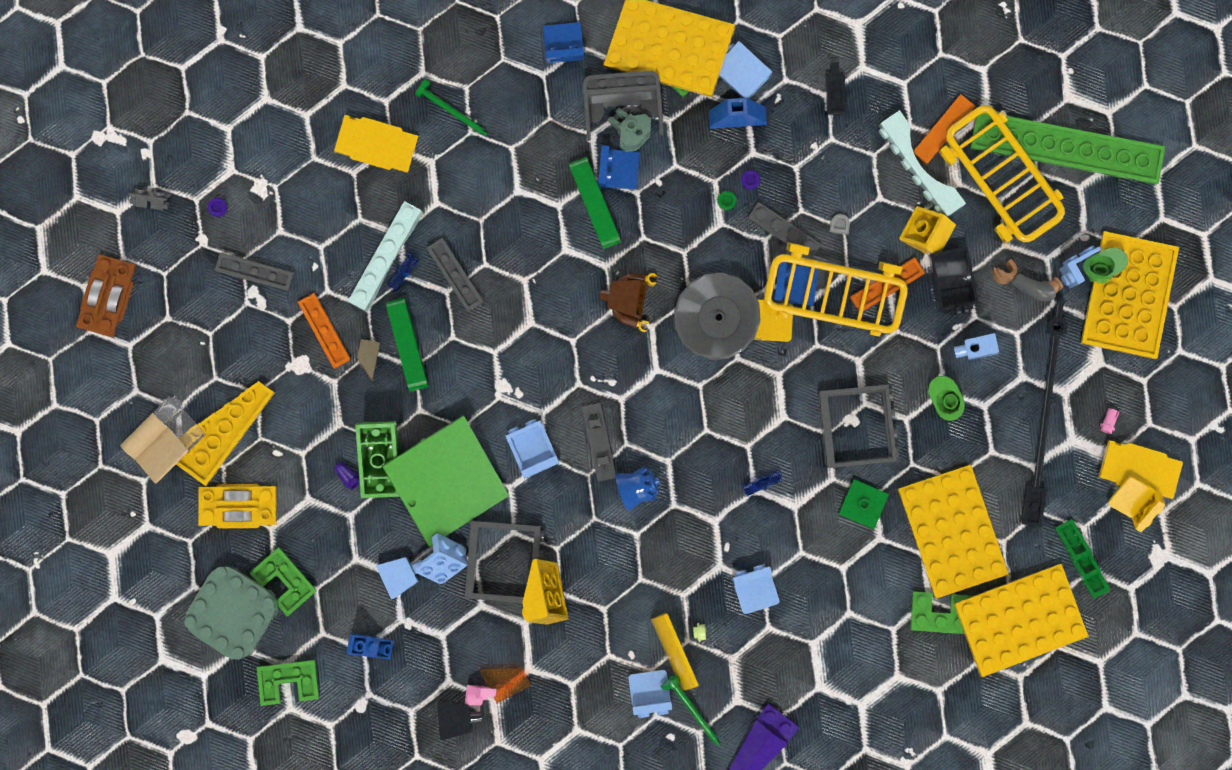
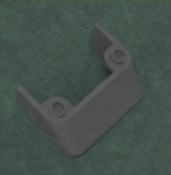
(622, 90)

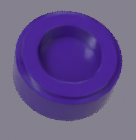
(750, 180)
(217, 207)

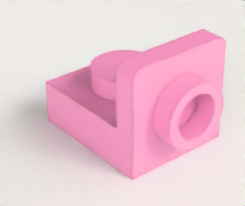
(476, 694)

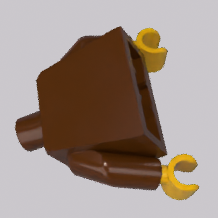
(628, 297)

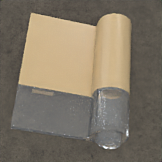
(163, 439)

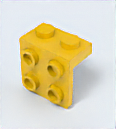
(773, 326)
(1138, 502)

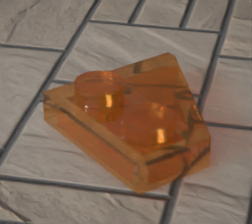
(505, 681)

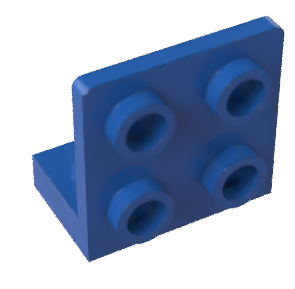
(563, 42)
(618, 169)
(798, 286)

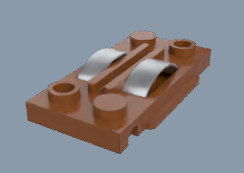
(106, 296)

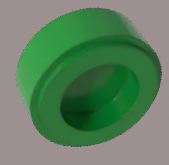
(726, 200)

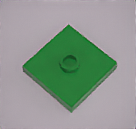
(863, 504)

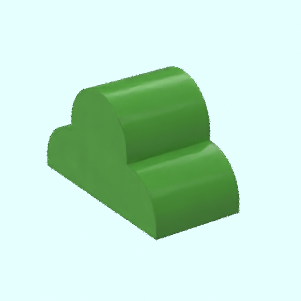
(375, 447)

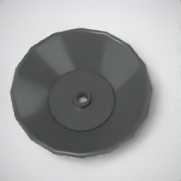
(699, 307)

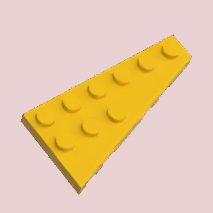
(224, 432)

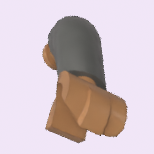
(1041, 291)

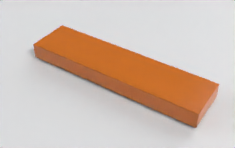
(937, 136)
(910, 271)
(324, 331)

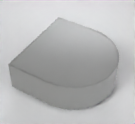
(840, 224)

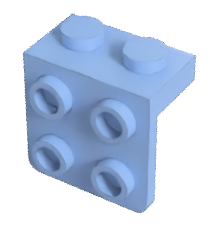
(1070, 272)
(444, 562)
(755, 589)
(648, 695)

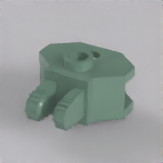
(633, 130)

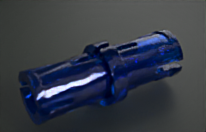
(402, 272)
(762, 483)

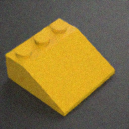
(544, 594)

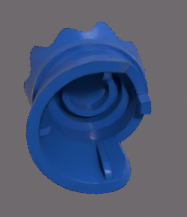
(637, 487)

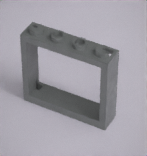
(889, 414)
(472, 557)

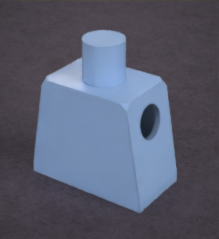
(986, 343)
(398, 575)

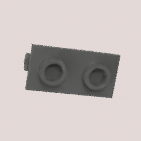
(141, 196)

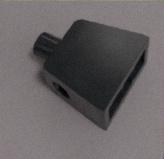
(456, 719)

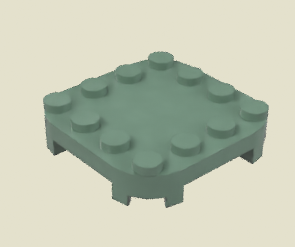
(231, 612)

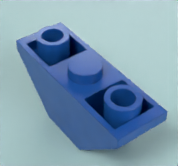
(737, 113)
(369, 646)

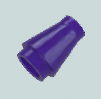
(347, 475)

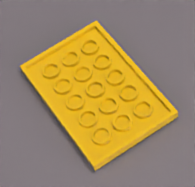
(673, 43)
(1132, 306)
(953, 531)
(1020, 620)

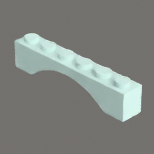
(897, 132)
(377, 269)

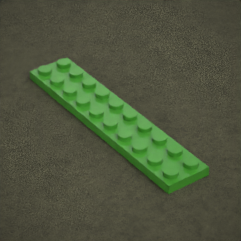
(1074, 149)

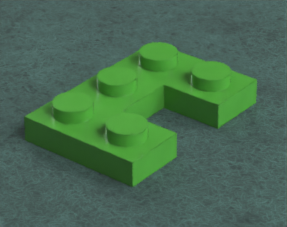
(280, 565)
(925, 620)
(301, 672)

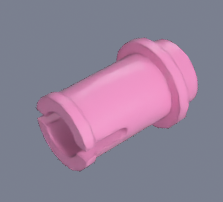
(1109, 421)

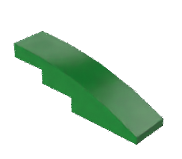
(1082, 559)

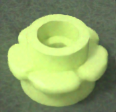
(700, 632)

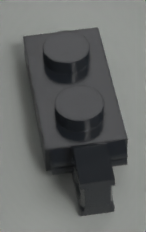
(835, 91)

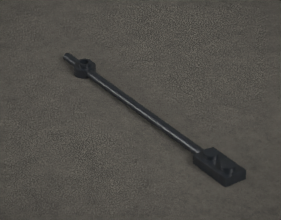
(1036, 496)

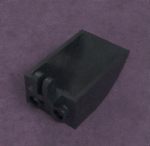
(953, 282)

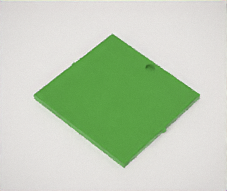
(445, 480)

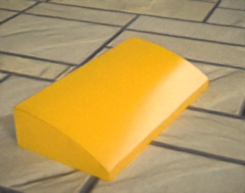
(674, 651)

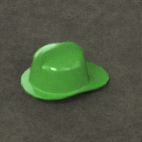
(1105, 265)
(946, 398)

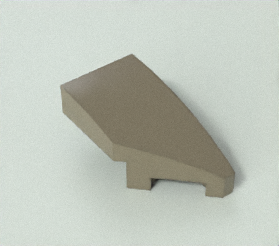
(368, 356)

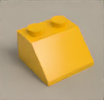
(927, 231)

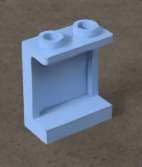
(743, 71)
(531, 448)

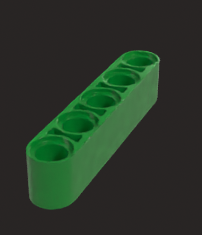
(594, 203)
(407, 344)

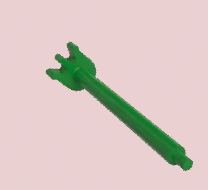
(422, 90)
(673, 683)

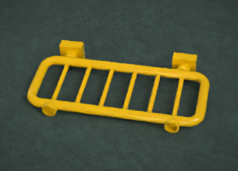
(1010, 228)
(796, 258)

